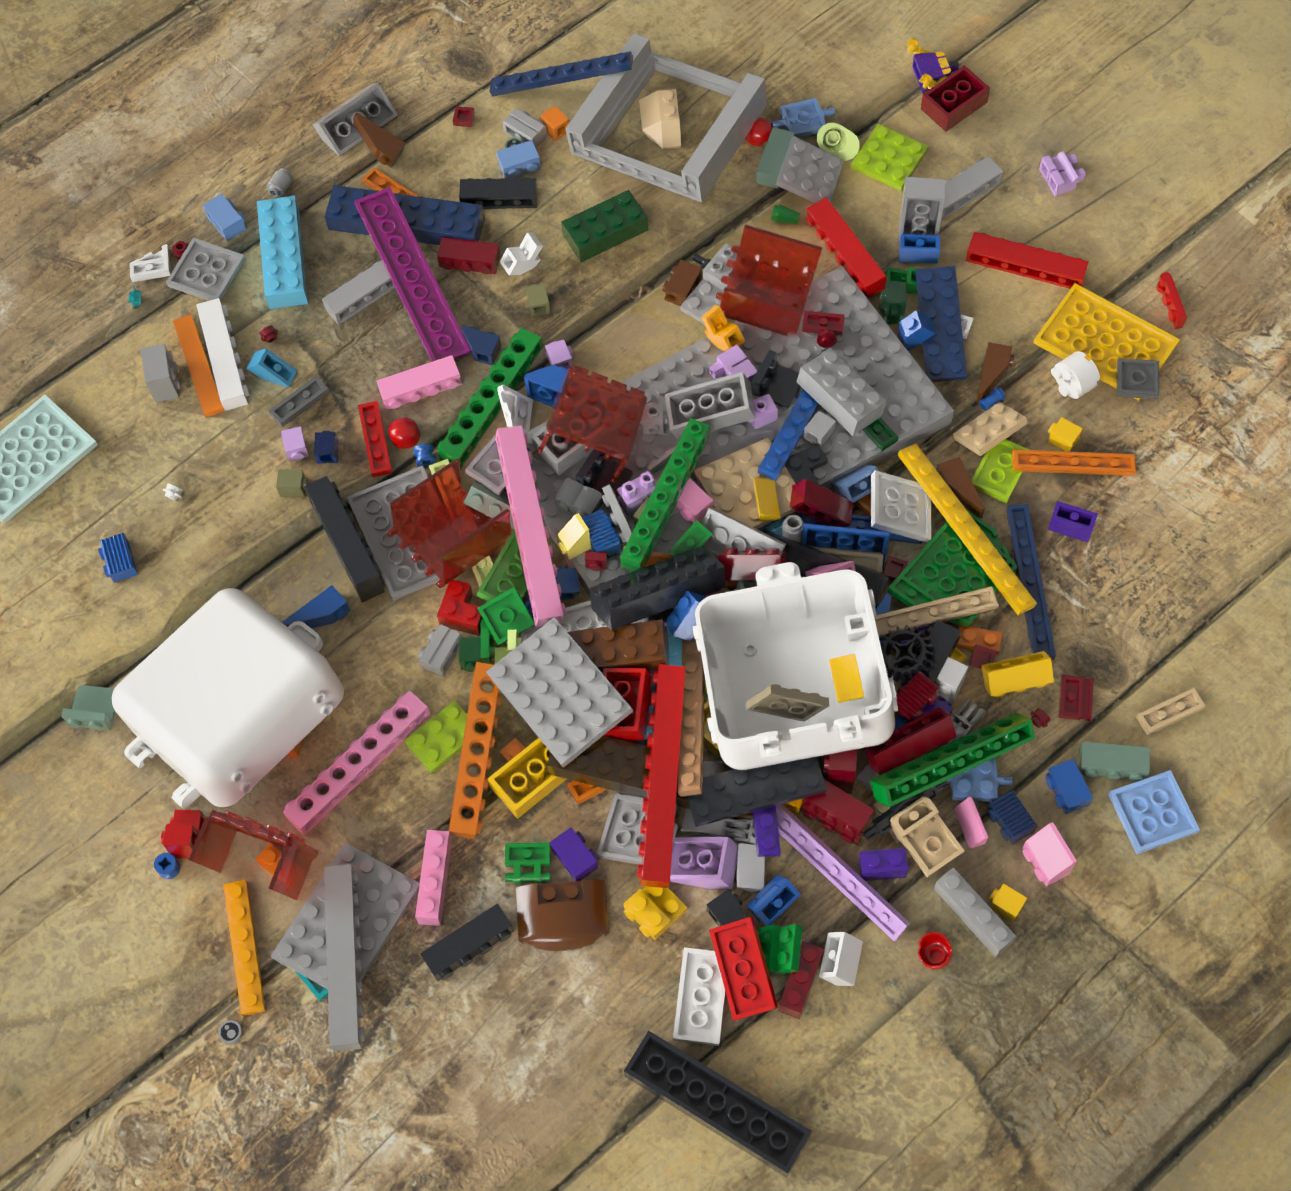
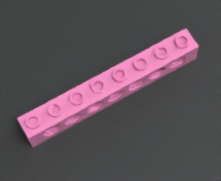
(354, 773)

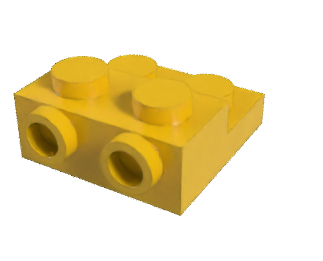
(654, 910)

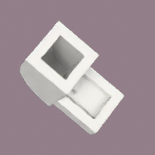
(523, 258)

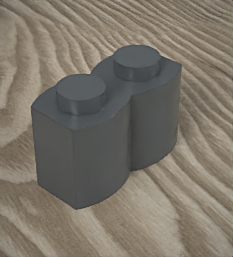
(578, 498)

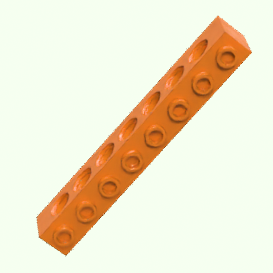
(458, 824)

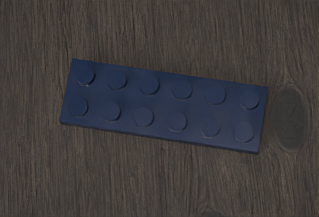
(940, 301)

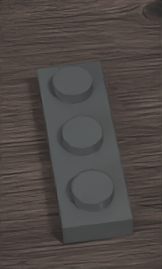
(299, 401)

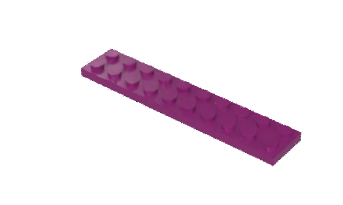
(412, 276)

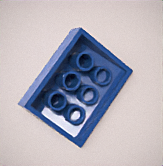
(846, 538)

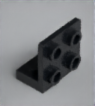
(775, 381)
(598, 473)

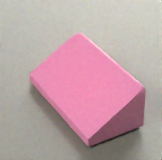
(971, 823)

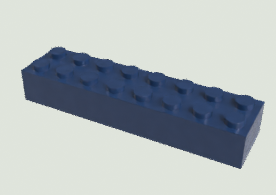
(427, 217)

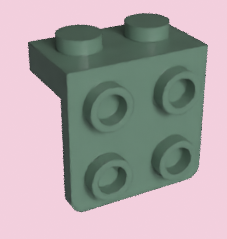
(91, 708)

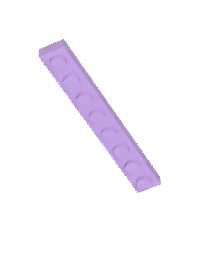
(840, 874)

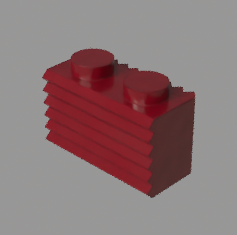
(916, 696)

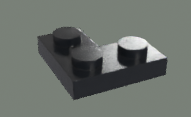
(802, 463)

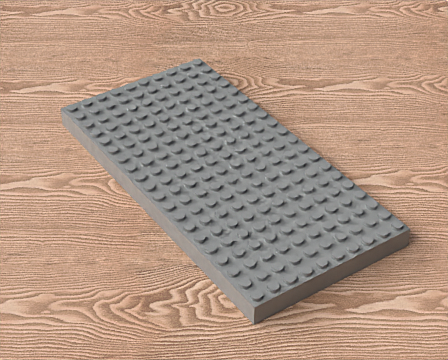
(867, 346)

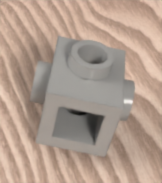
(654, 419)

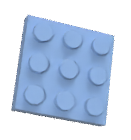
(1153, 812)

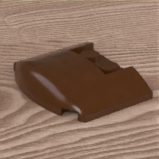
(562, 914)

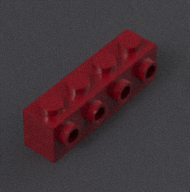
(912, 741)

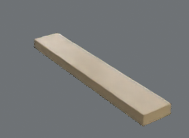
(940, 610)

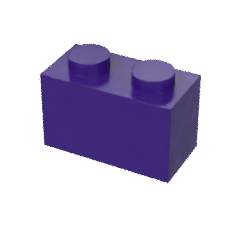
(1072, 521)
(574, 855)
(883, 864)

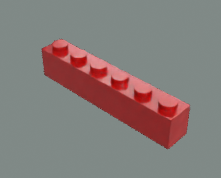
(846, 247)
(1026, 260)

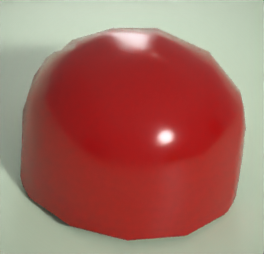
(759, 132)
(404, 433)
(934, 950)

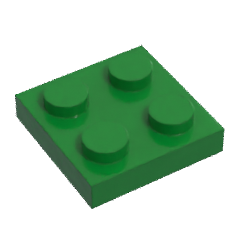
(505, 614)

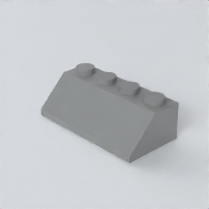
(337, 126)

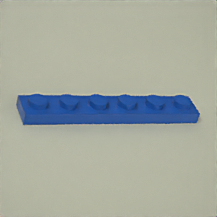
(788, 436)

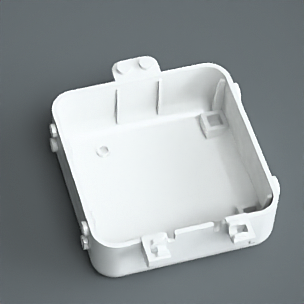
(785, 638)
(227, 697)

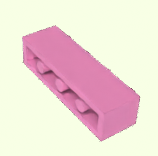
(419, 382)
(433, 878)

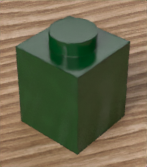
(469, 653)

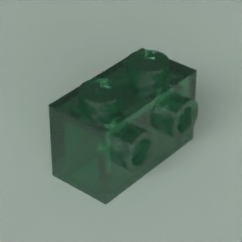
(893, 302)

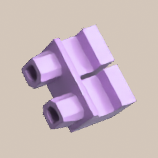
(1060, 173)
(733, 362)
(635, 492)

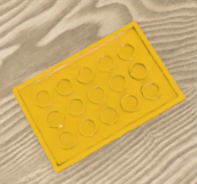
(1103, 333)

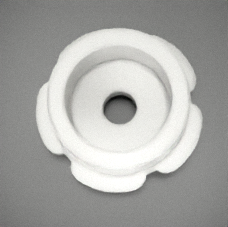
(173, 492)

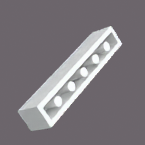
(222, 354)

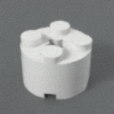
(1076, 375)

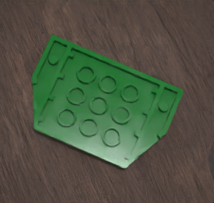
(946, 570)

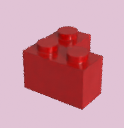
(457, 611)
(182, 832)

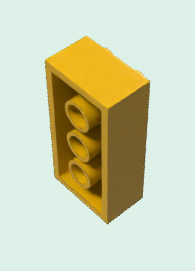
(523, 779)

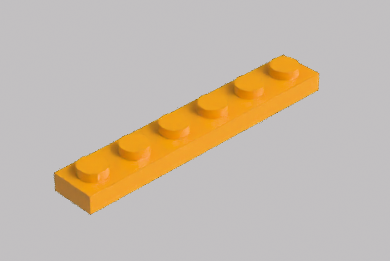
(244, 948)

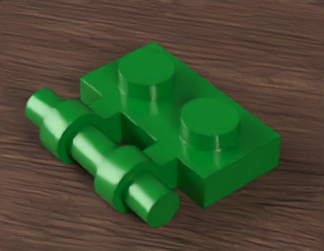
(527, 855)

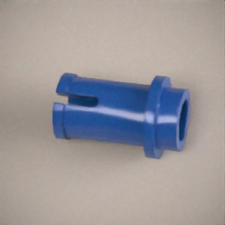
(997, 395)

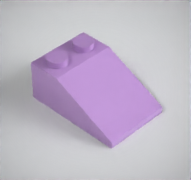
(704, 862)

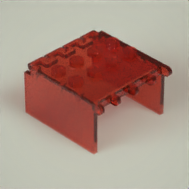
(769, 280)
(596, 415)
(443, 528)
(218, 835)

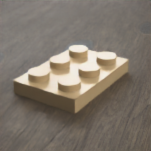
(990, 428)

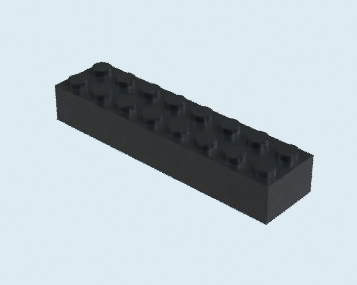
(717, 1103)

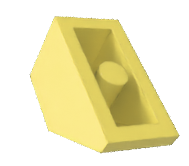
(574, 538)

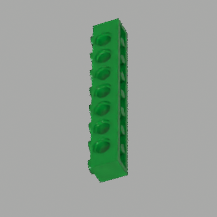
(522, 341)
(665, 495)
(952, 759)

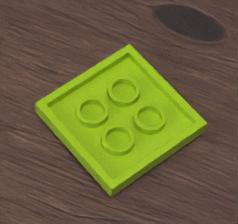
(889, 157)

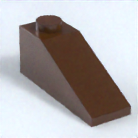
(381, 143)
(995, 367)
(959, 482)

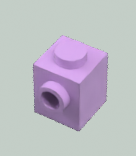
(559, 354)
(765, 411)
(294, 444)

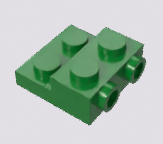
(781, 948)

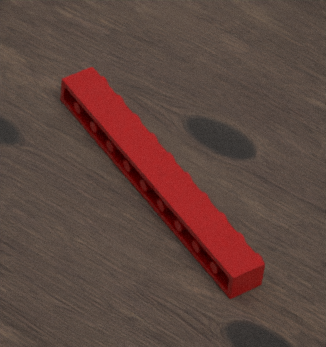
(662, 777)

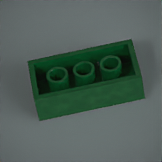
(604, 226)

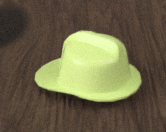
(838, 141)

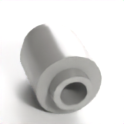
(279, 183)
(793, 528)

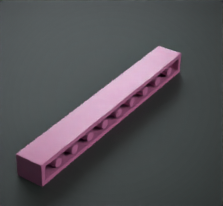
(529, 525)

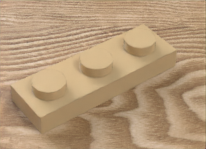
(1170, 711)

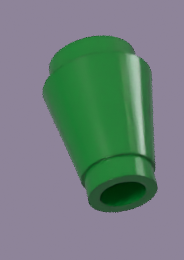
(784, 215)

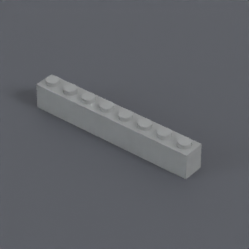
(342, 958)

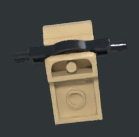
(919, 829)

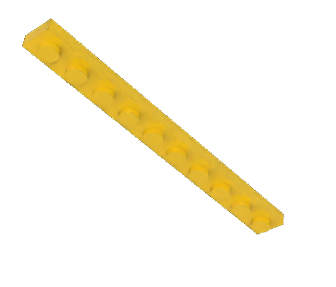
(967, 529)

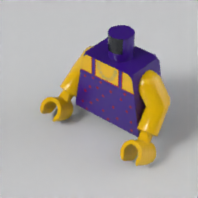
(929, 66)

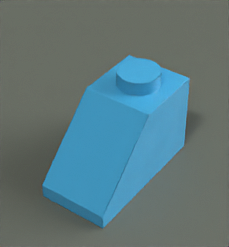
(271, 368)

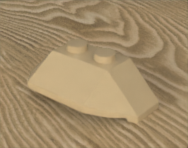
(661, 117)

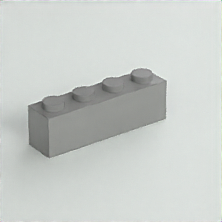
(970, 185)
(358, 293)
(974, 912)

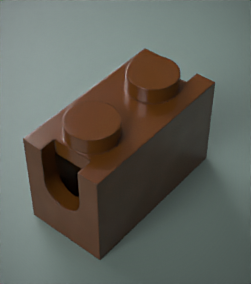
(683, 281)

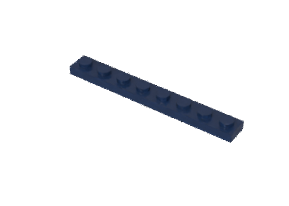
(561, 73)
(1030, 576)

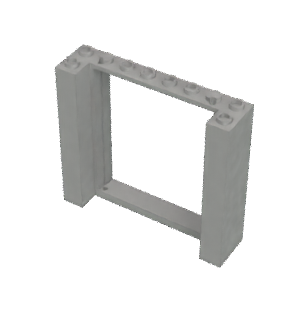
(618, 91)

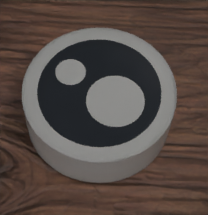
(230, 1032)

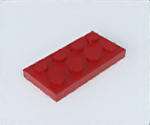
(743, 968)

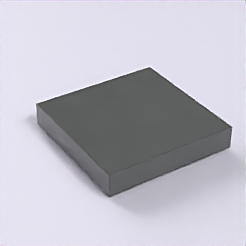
(1137, 378)

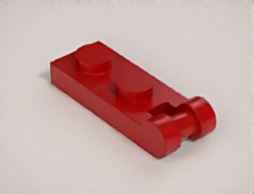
(1172, 300)

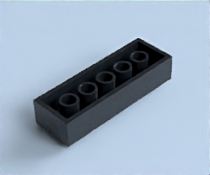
(346, 538)
(656, 587)

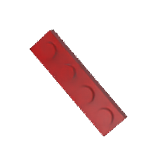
(374, 439)

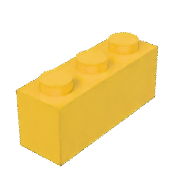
(1017, 674)

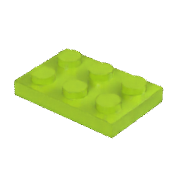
(996, 472)
(439, 737)

